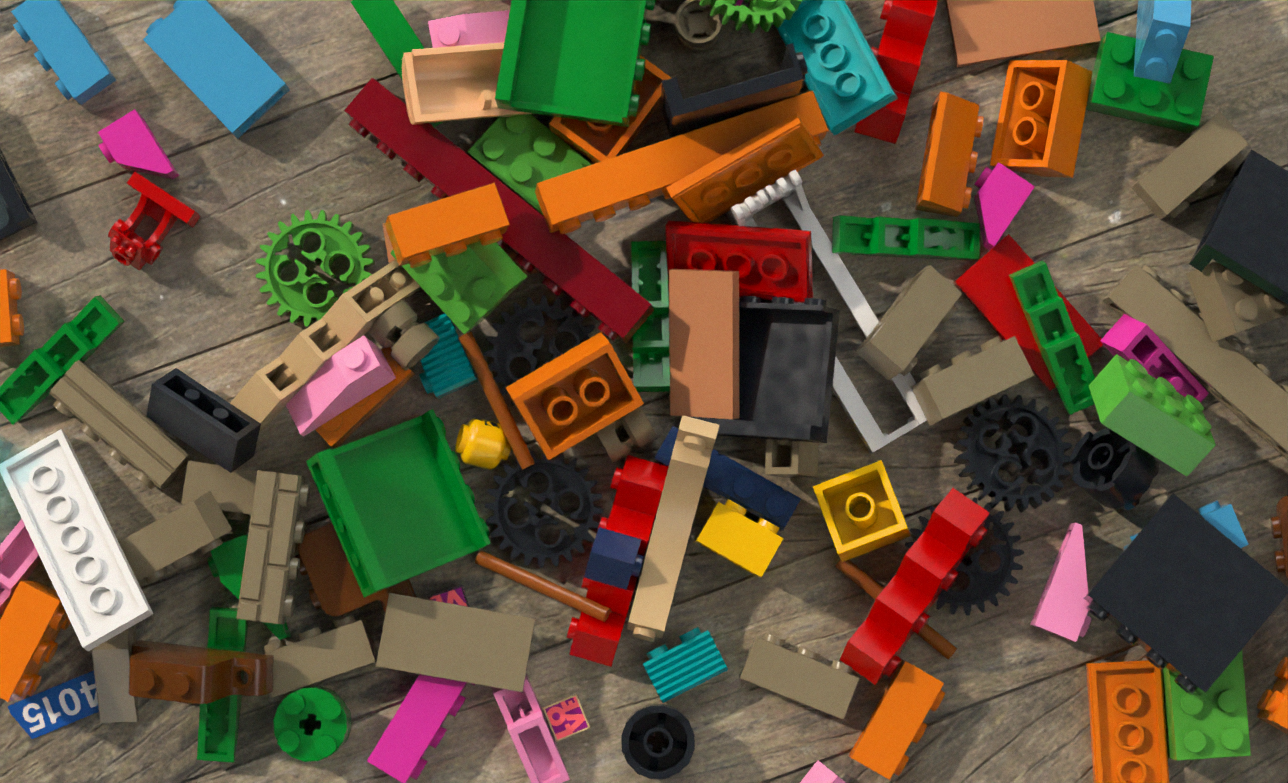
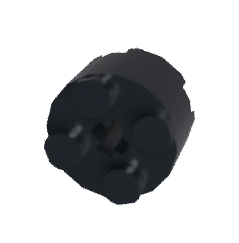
(1112, 469)
(670, 758)

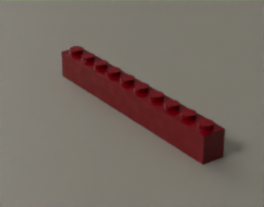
(452, 172)

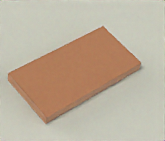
(1017, 28)
(704, 343)

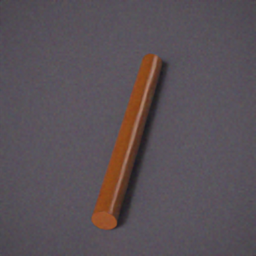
(496, 400)
(542, 586)
(874, 589)

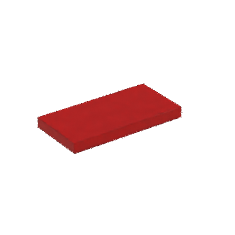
(768, 259)
(993, 295)

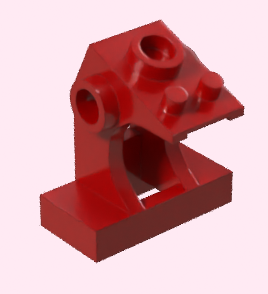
(159, 205)

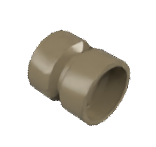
(696, 28)
(413, 344)
(638, 430)

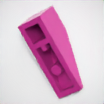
(1138, 342)

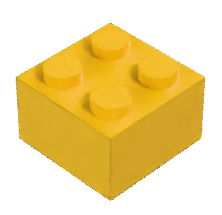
(861, 511)
(739, 538)

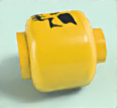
(482, 443)

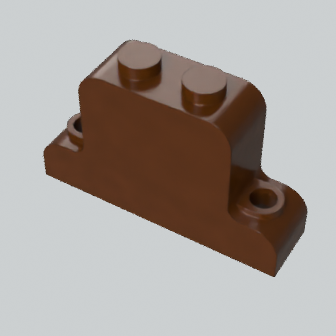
(332, 577)
(196, 673)

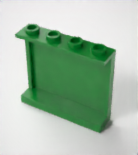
(574, 58)
(399, 503)

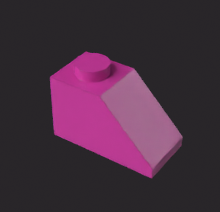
(135, 147)
(999, 201)

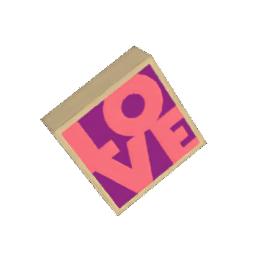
(566, 717)

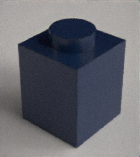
(614, 558)

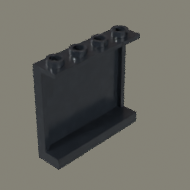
(724, 103)
(1251, 227)
(784, 370)
(1186, 596)

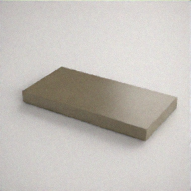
(455, 642)

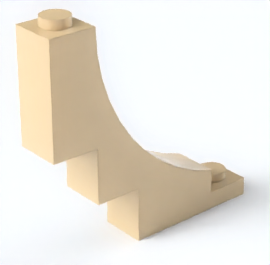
(343, 324)
(672, 527)

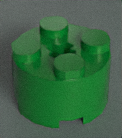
(324, 741)

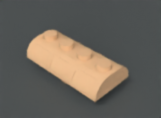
(453, 83)

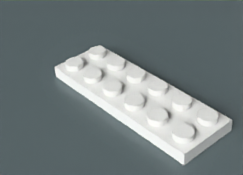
(74, 540)

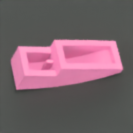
(17, 562)
(531, 734)

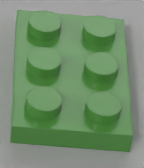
(524, 153)

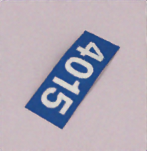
(57, 706)

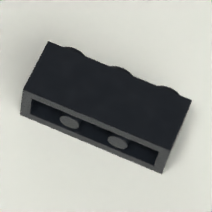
(203, 420)

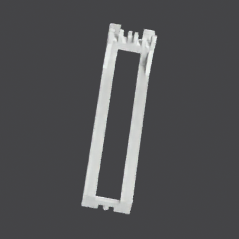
(793, 195)

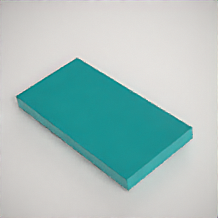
(838, 62)

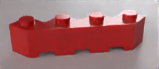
(900, 59)
(632, 514)
(913, 590)

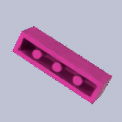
(417, 726)

